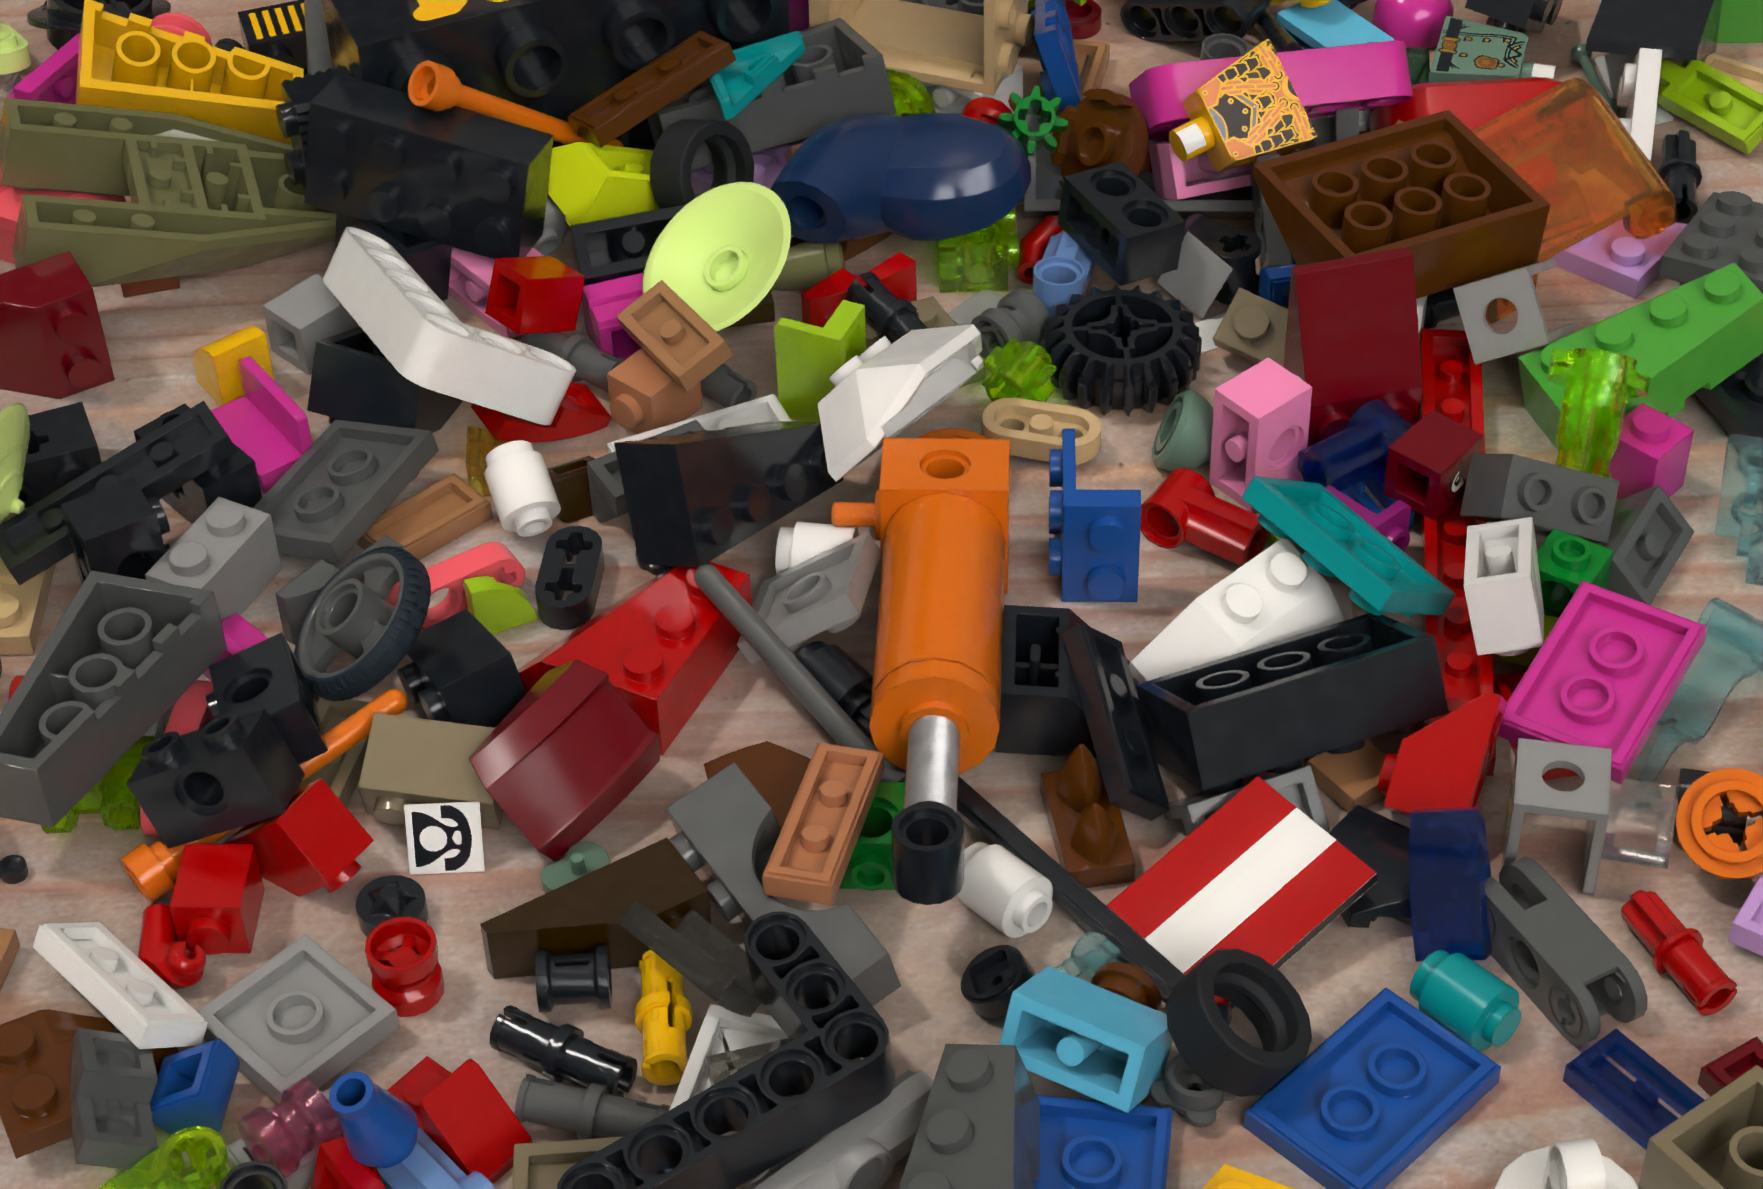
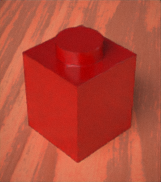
(535, 294)
(217, 897)

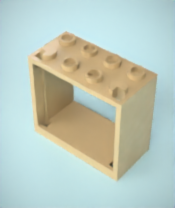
(938, 42)

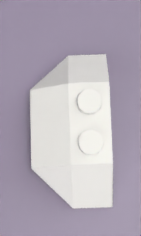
(892, 390)
(1252, 607)

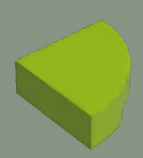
(497, 604)

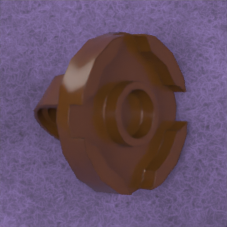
(1101, 132)

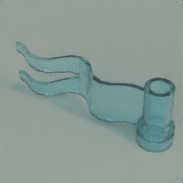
(1727, 657)

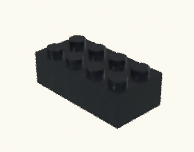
(427, 171)
(1293, 701)

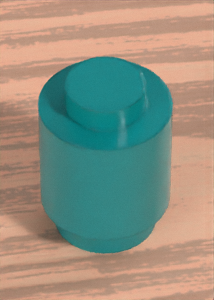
(1466, 999)

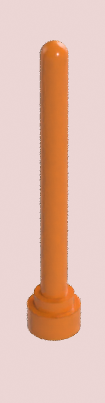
(439, 89)
(156, 866)

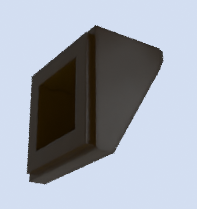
(572, 489)

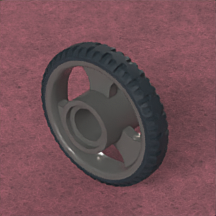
(358, 619)

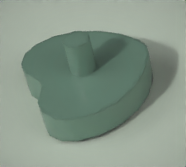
(578, 862)

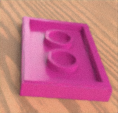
(1603, 675)

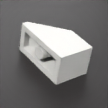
(1504, 587)

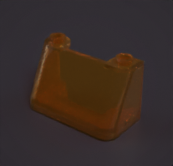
(1583, 165)

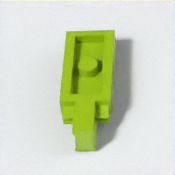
(1712, 102)

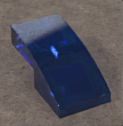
(1447, 882)

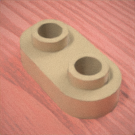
(1038, 426)

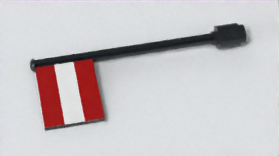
(1242, 880)

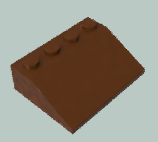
(1411, 187)

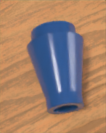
(374, 1122)

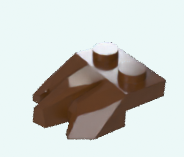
(38, 1076)

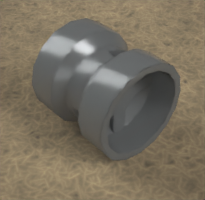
(1017, 316)

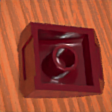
(565, 757)

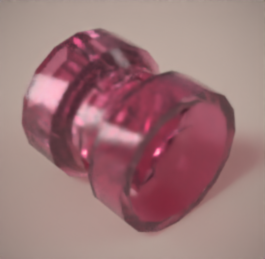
(290, 1128)

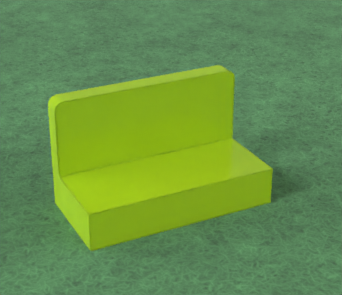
(812, 354)

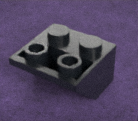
(1038, 688)

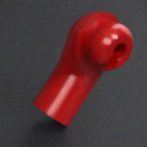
(1033, 246)
(163, 955)

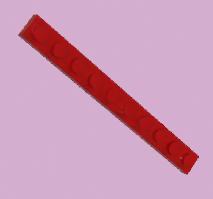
(1455, 390)

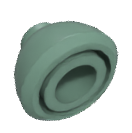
(1184, 433)

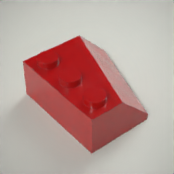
(658, 647)

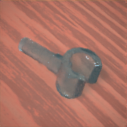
(1089, 954)

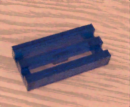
(1625, 1102)

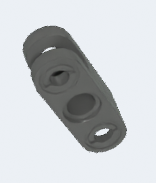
(1559, 953)

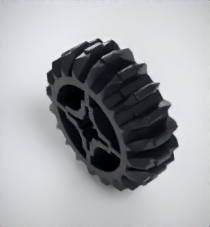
(1122, 349)

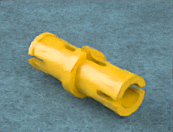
(663, 1019)

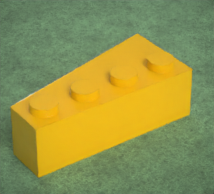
(153, 70)

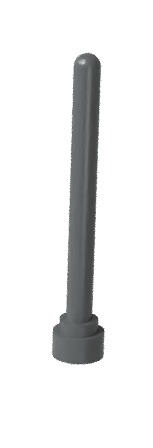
(787, 666)

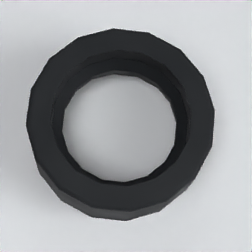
(676, 150)
(1213, 1046)

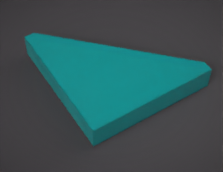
(754, 71)

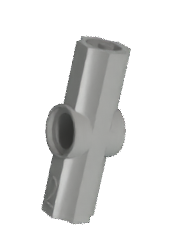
(861, 1150)

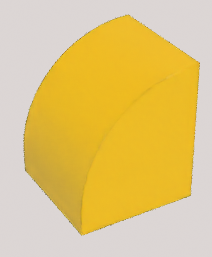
(218, 364)

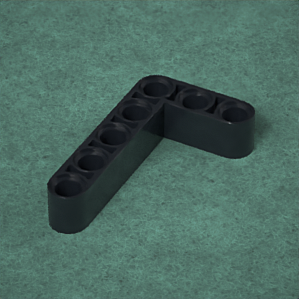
(792, 980)

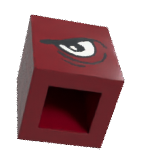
(1431, 464)

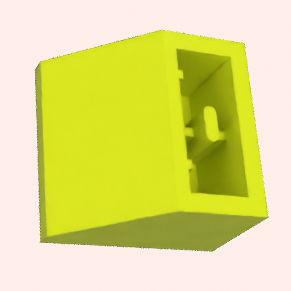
(600, 182)

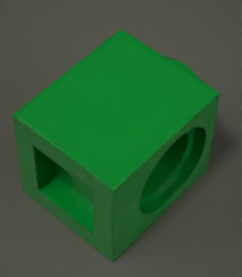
(1563, 565)
(872, 856)

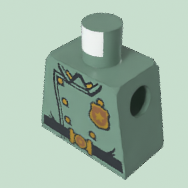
(1482, 52)

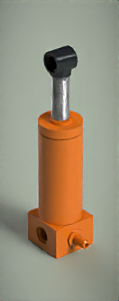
(936, 638)

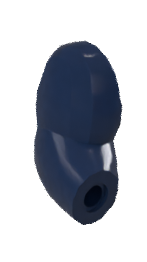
(902, 176)

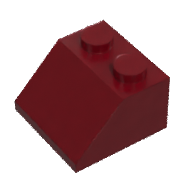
(51, 330)

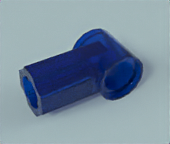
(1356, 451)

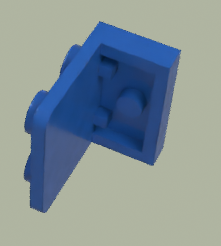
(1097, 534)

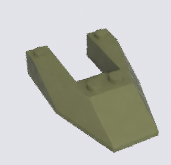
(196, 191)

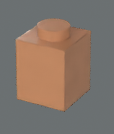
(647, 396)

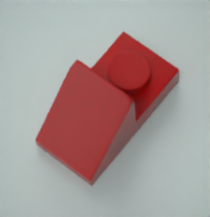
(463, 1116)

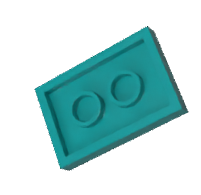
(1346, 547)

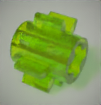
(1019, 372)

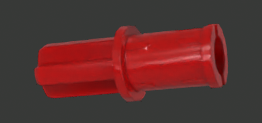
(1678, 952)

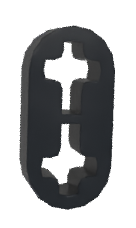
(558, 576)

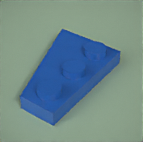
(1056, 53)

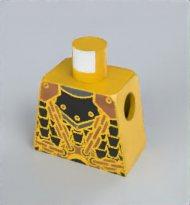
(1243, 114)

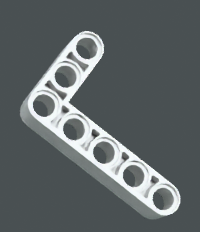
(432, 344)

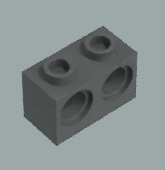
(1554, 496)

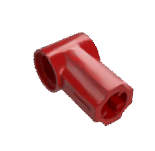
(1188, 511)

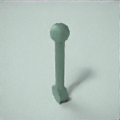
(1583, 57)

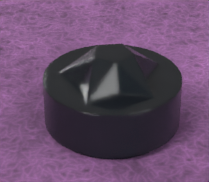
(388, 899)
(993, 978)

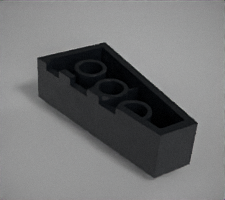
(717, 487)

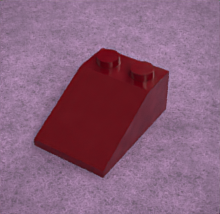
(1355, 337)

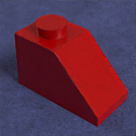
(1444, 760)
(309, 843)

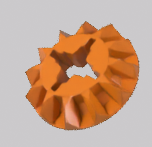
(1701, 810)

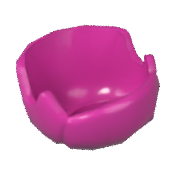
(1413, 21)

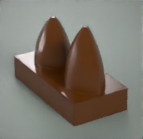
(1085, 825)

